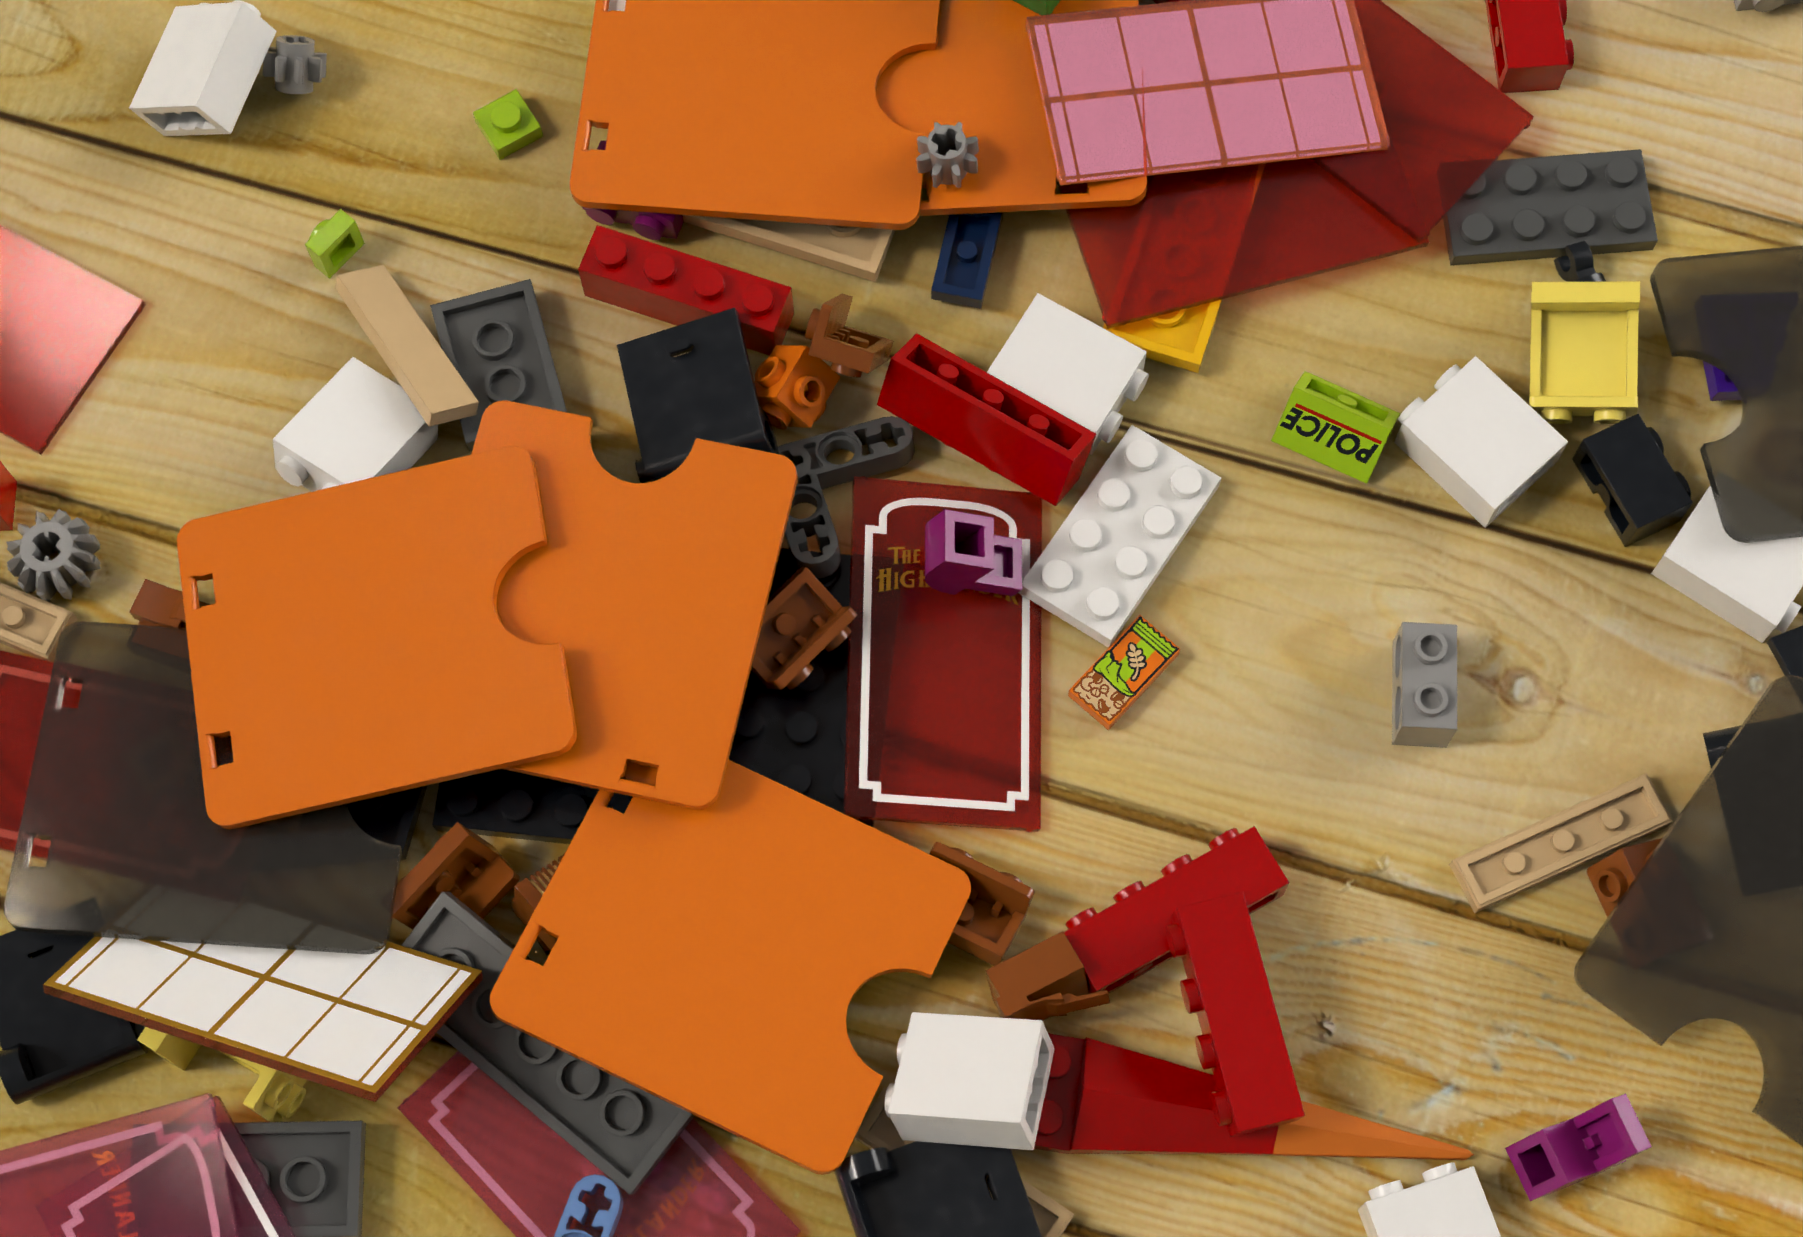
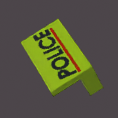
(1335, 426)

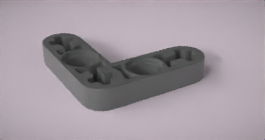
(817, 474)

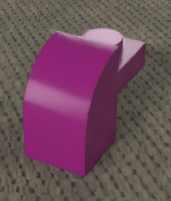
(968, 555)
(1578, 1147)

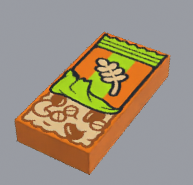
(1124, 672)

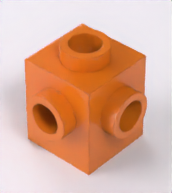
(794, 386)

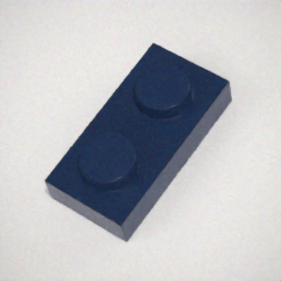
(966, 258)

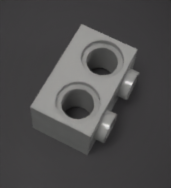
(1424, 684)

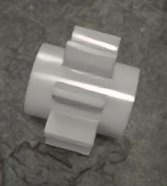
(294, 64)
(947, 154)

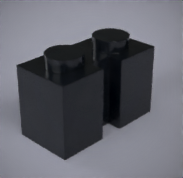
(1633, 479)

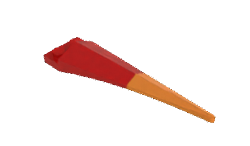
(1139, 1104)

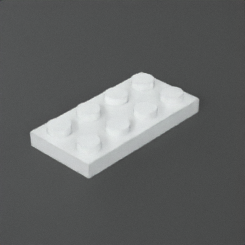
(1119, 536)

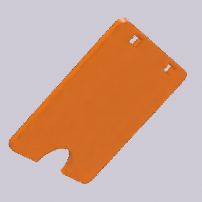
(991, 86)
(751, 110)
(648, 595)
(368, 640)
(725, 953)

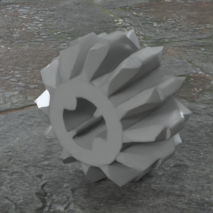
(32, 555)

